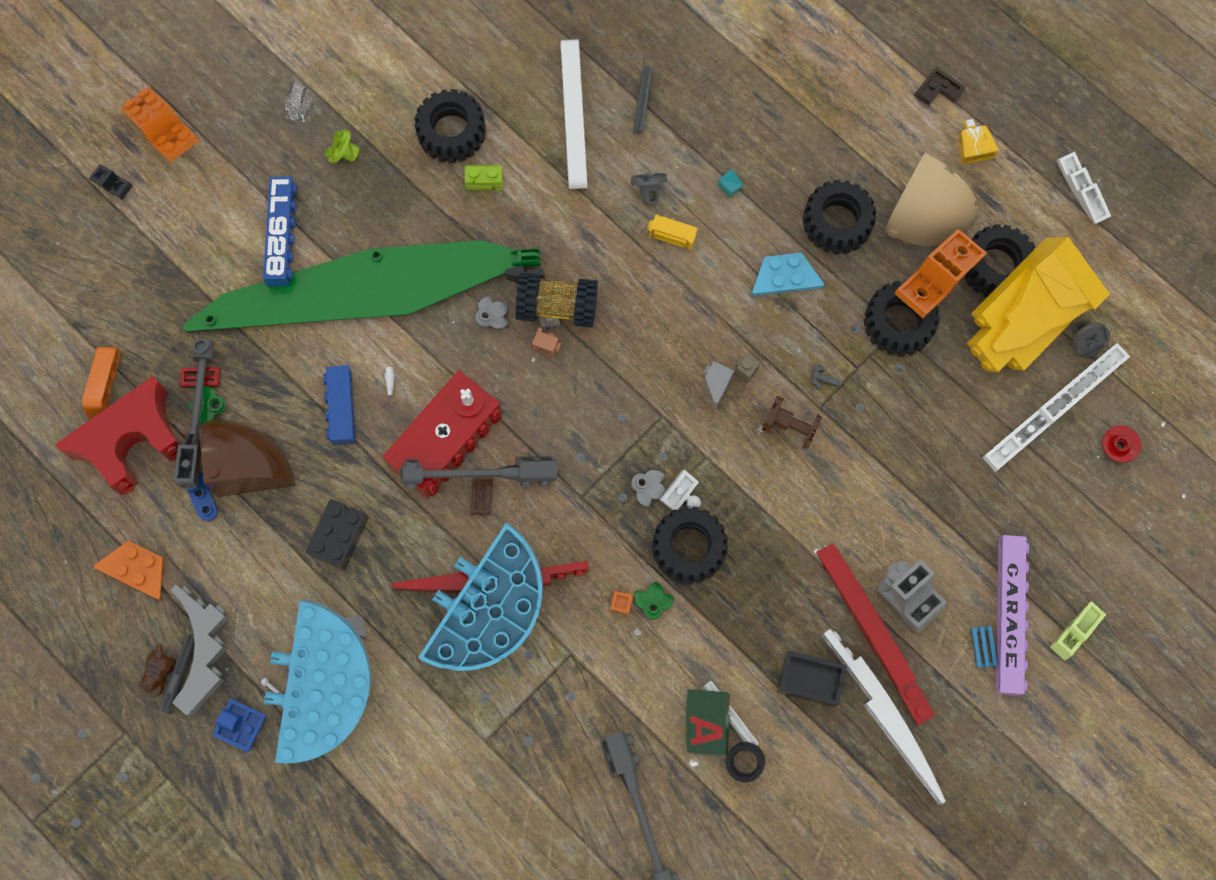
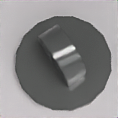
(649, 183)
(1089, 338)

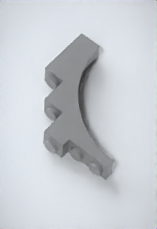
(202, 678)

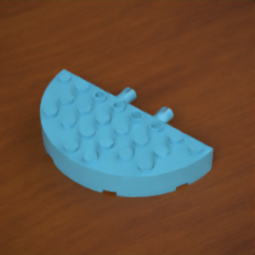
(492, 609)
(324, 686)

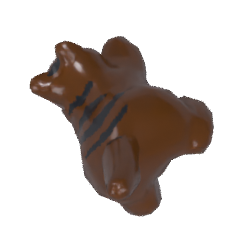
(156, 668)

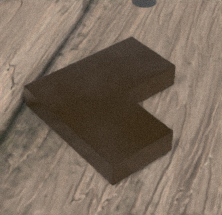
(938, 83)

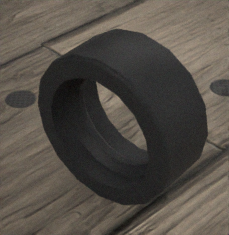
(734, 773)

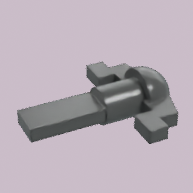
(816, 376)

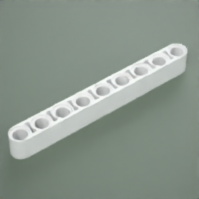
(573, 114)

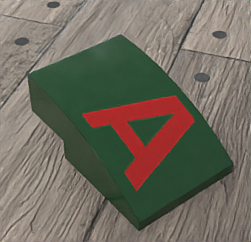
(707, 722)

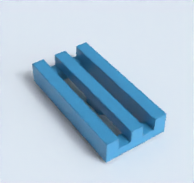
(988, 629)

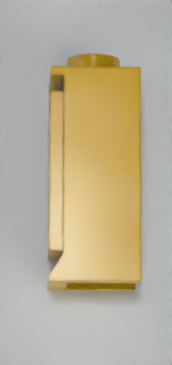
(672, 231)

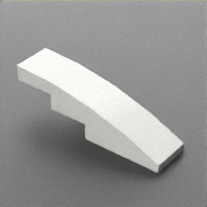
(1083, 188)

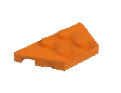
(135, 568)

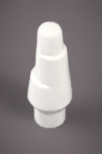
(389, 379)

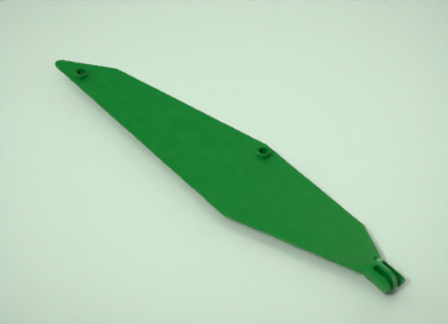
(365, 286)

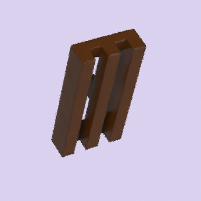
(481, 502)

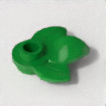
(209, 399)
(655, 598)

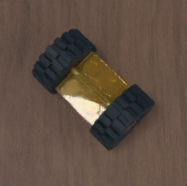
(556, 299)

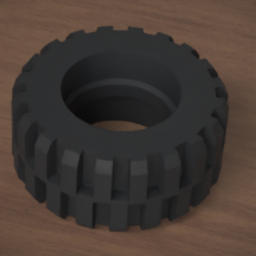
(444, 105)
(847, 196)
(1002, 239)
(889, 338)
(695, 520)

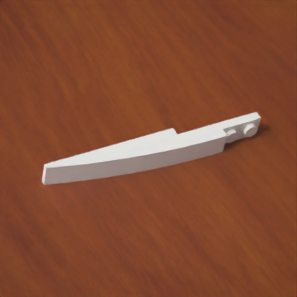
(1056, 407)
(885, 714)

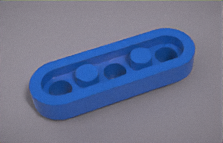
(204, 501)

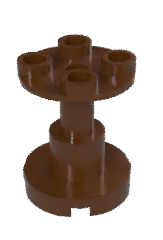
(784, 419)

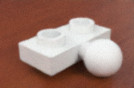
(680, 491)

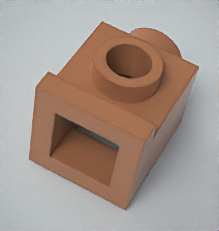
(546, 343)

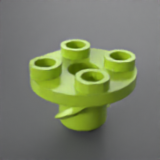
(342, 148)

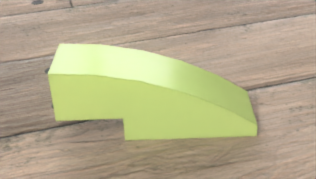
(1078, 631)

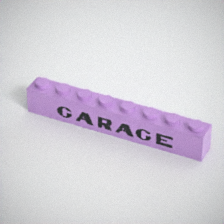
(1011, 615)

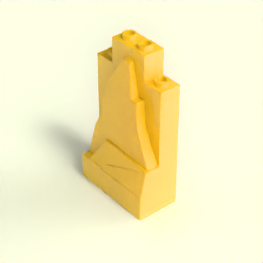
(1034, 305)

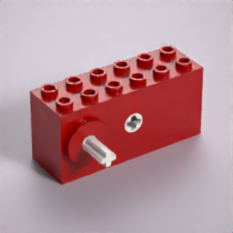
(446, 430)

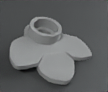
(493, 312)
(651, 489)

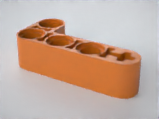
(100, 381)

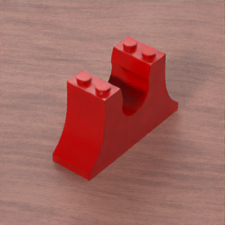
(116, 429)

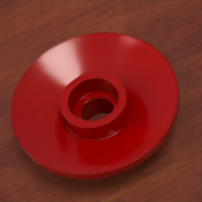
(1127, 438)

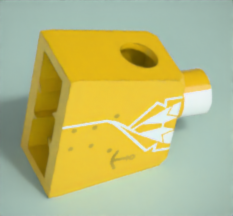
(976, 143)

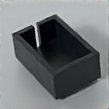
(337, 534)
(811, 679)

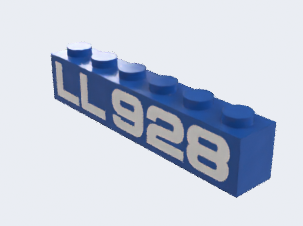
(279, 231)

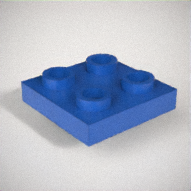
(239, 725)

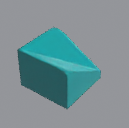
(730, 183)

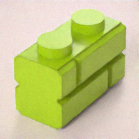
(483, 177)

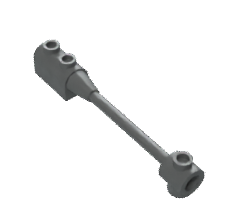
(190, 453)
(526, 470)
(623, 764)

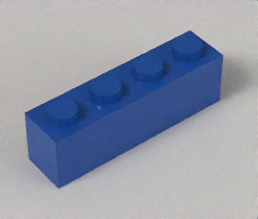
(340, 405)

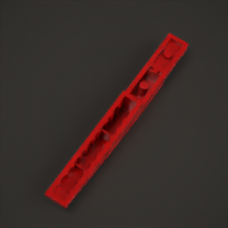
(455, 582)
(876, 634)

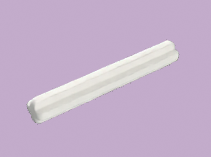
(735, 720)

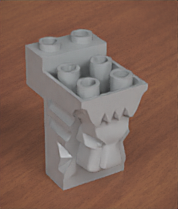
(912, 594)

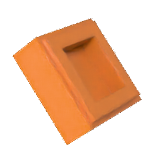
(621, 602)

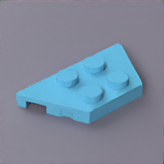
(786, 274)

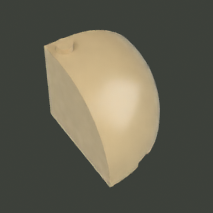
(932, 206)

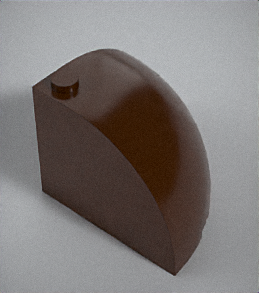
(241, 459)

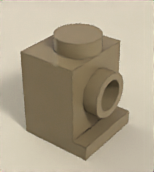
(746, 368)

